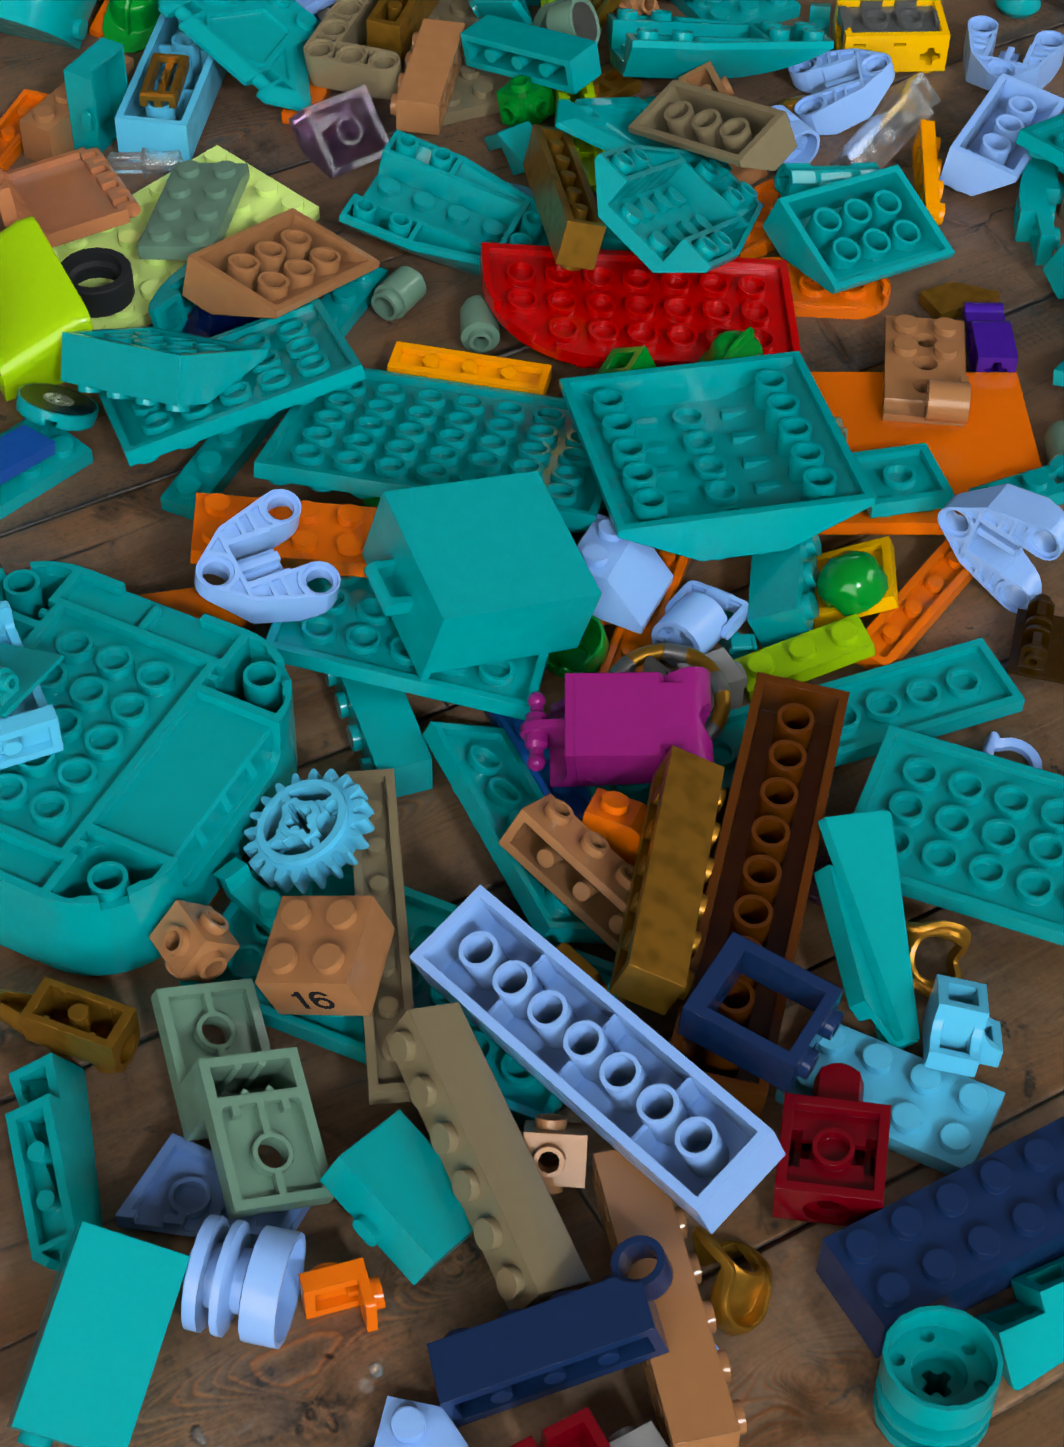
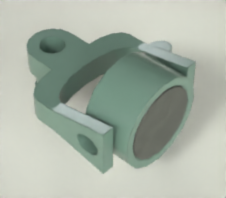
(570, 17)

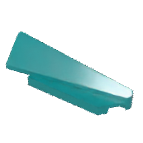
(868, 922)
(1033, 1328)

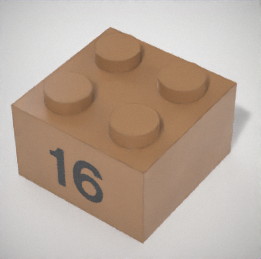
(325, 955)

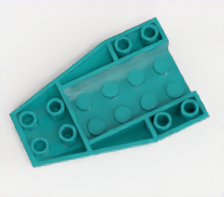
(674, 45)
(441, 206)
(674, 207)

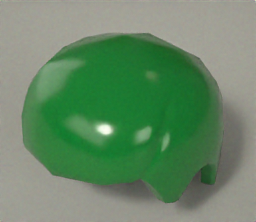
(852, 582)
(586, 657)

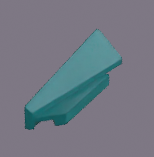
(53, 1154)

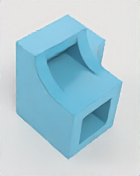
(959, 1029)

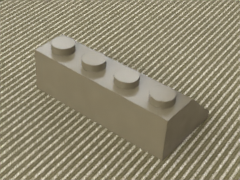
(717, 126)

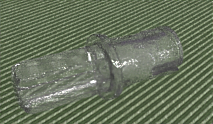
(144, 162)

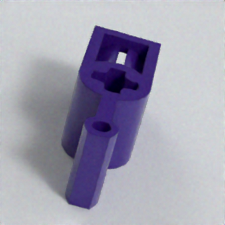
(989, 338)

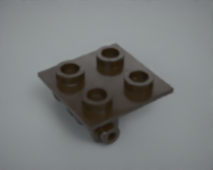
(1038, 642)

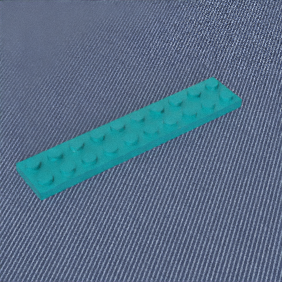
(920, 694)

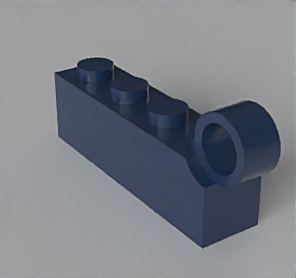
(555, 1342)

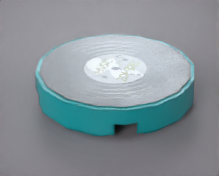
(57, 404)

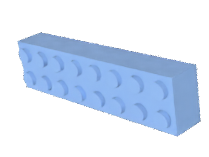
(599, 1059)

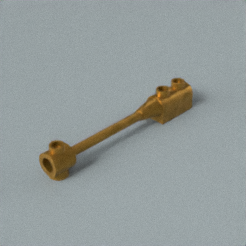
(74, 1023)

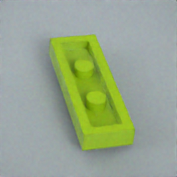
(811, 653)

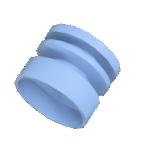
(234, 1279)

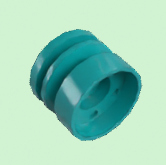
(937, 1379)

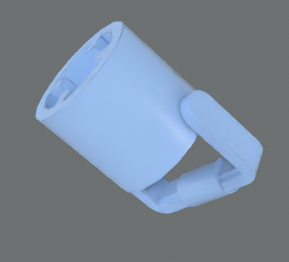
(698, 619)

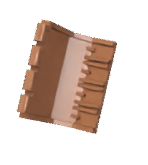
(67, 195)

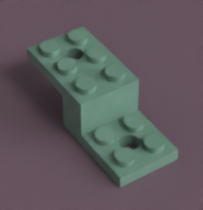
(241, 1097)

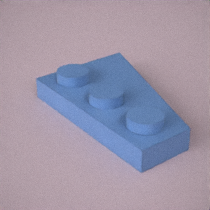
(183, 1191)

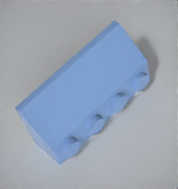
(986, 149)

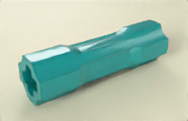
(799, 177)

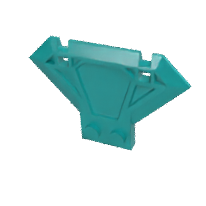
(254, 42)
(604, 121)

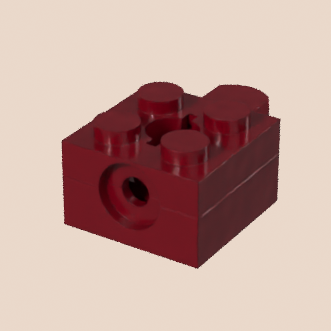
(832, 1151)

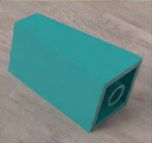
(97, 1340)

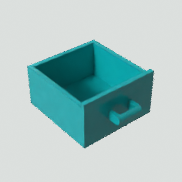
(478, 572)

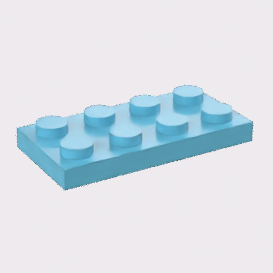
(934, 1113)

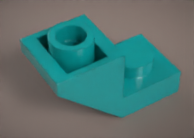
(513, 143)

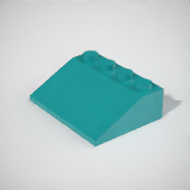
(856, 230)
(155, 365)

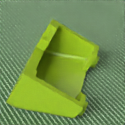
(34, 308)

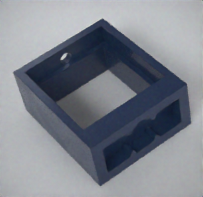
(744, 1047)

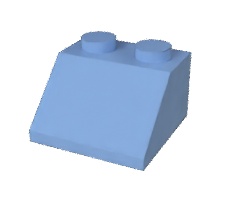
(627, 574)

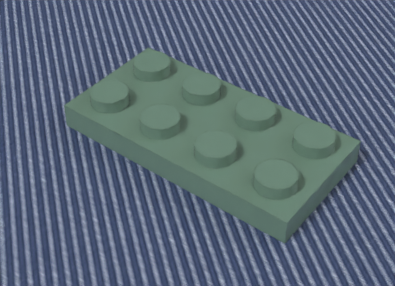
(193, 209)

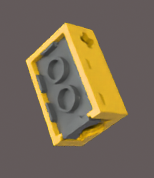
(906, 30)

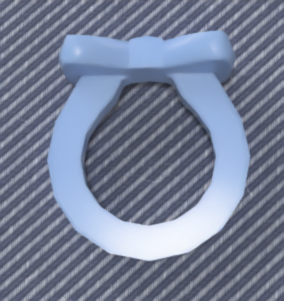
(996, 744)

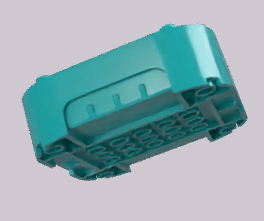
(163, 759)

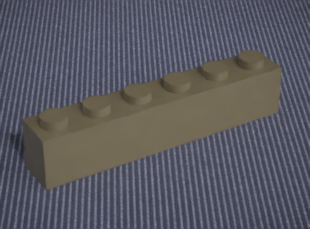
(485, 1156)

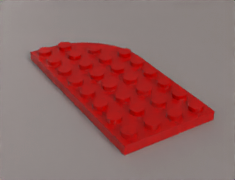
(627, 305)

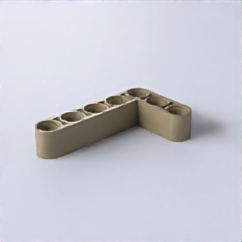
(341, 61)

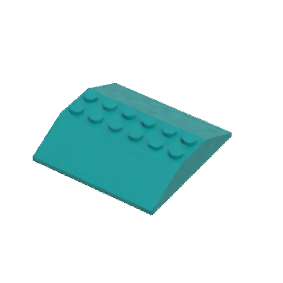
(717, 455)

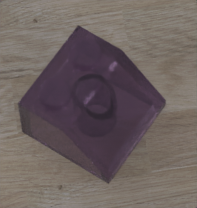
(341, 132)

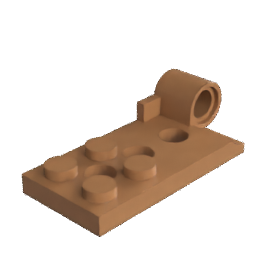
(940, 350)

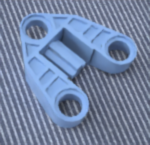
(983, 69)
(842, 86)
(993, 535)
(254, 577)

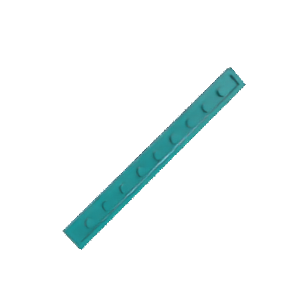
(225, 454)

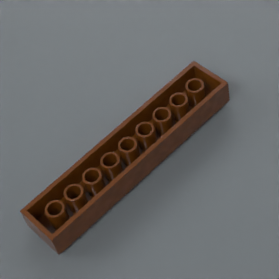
(766, 857)

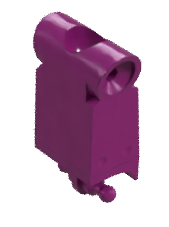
(618, 725)

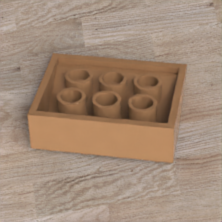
(272, 268)

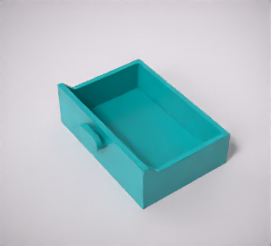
(94, 93)
(400, 1196)

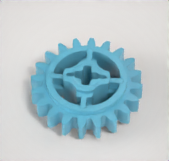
(289, 854)

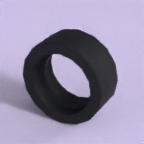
(101, 263)

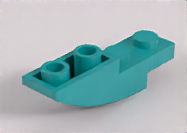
(1036, 209)

